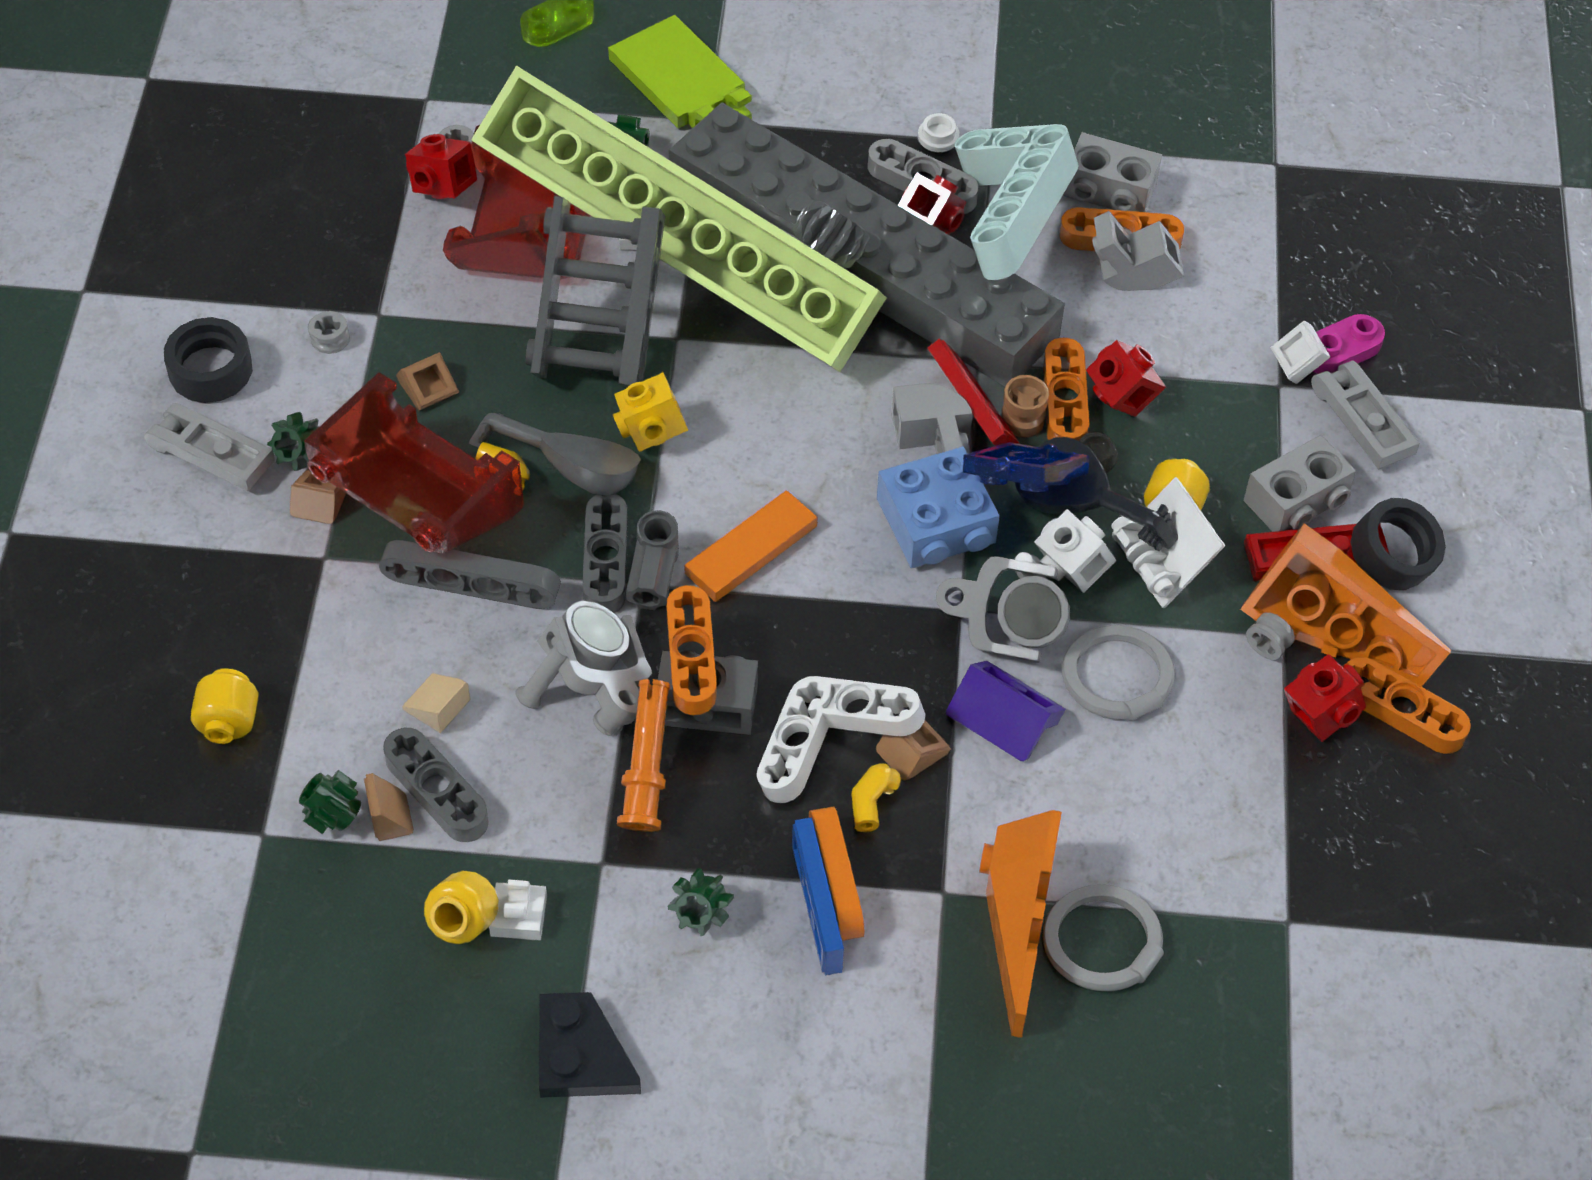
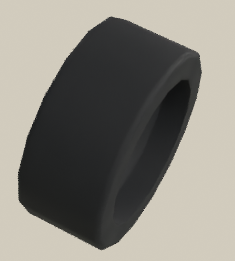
(204, 334)
(1414, 521)

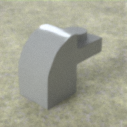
(1136, 259)
(930, 416)

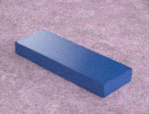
(817, 897)

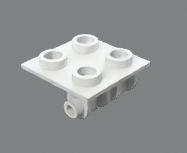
(1170, 569)

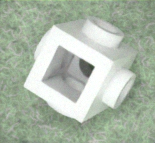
(1075, 549)

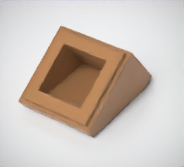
(427, 381)
(315, 499)
(912, 752)
(387, 808)

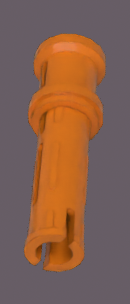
(644, 778)

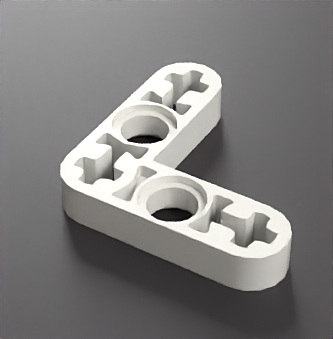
(831, 713)

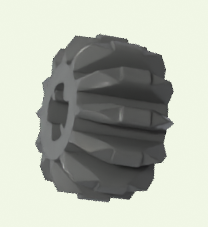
(830, 233)

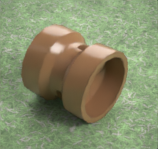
(1025, 405)

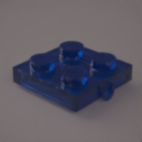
(1025, 465)

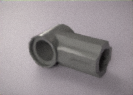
(653, 560)

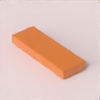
(750, 545)

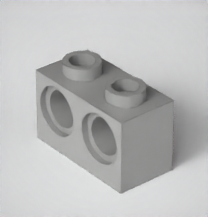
(1113, 174)
(1300, 485)

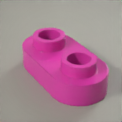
(1351, 339)

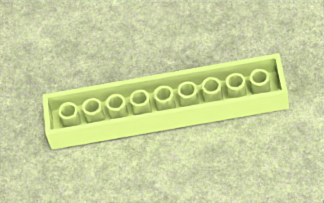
(704, 230)

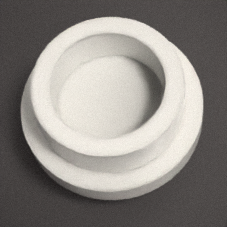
(938, 133)

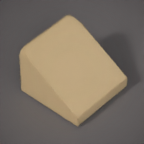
(438, 701)

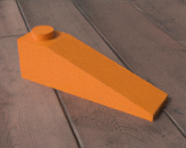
(1343, 609)
(1016, 898)

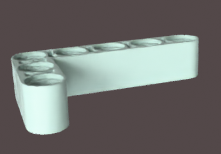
(1034, 173)

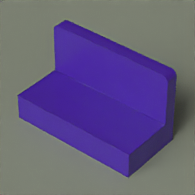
(1003, 709)

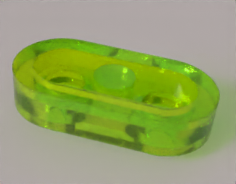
(555, 20)

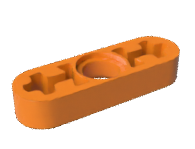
(1132, 220)
(1073, 379)
(683, 666)
(1410, 723)
(838, 872)

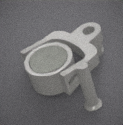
(1029, 610)
(584, 650)

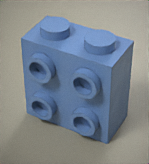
(937, 508)

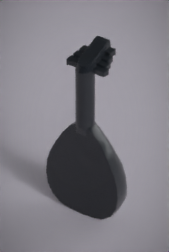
(1093, 492)

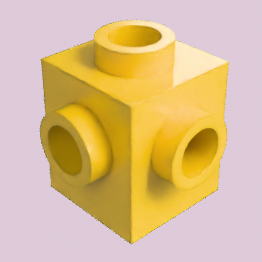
(649, 412)

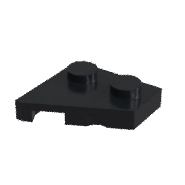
(580, 1050)

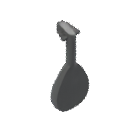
(584, 460)

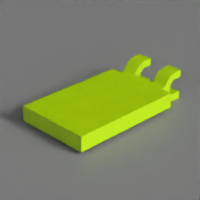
(679, 72)

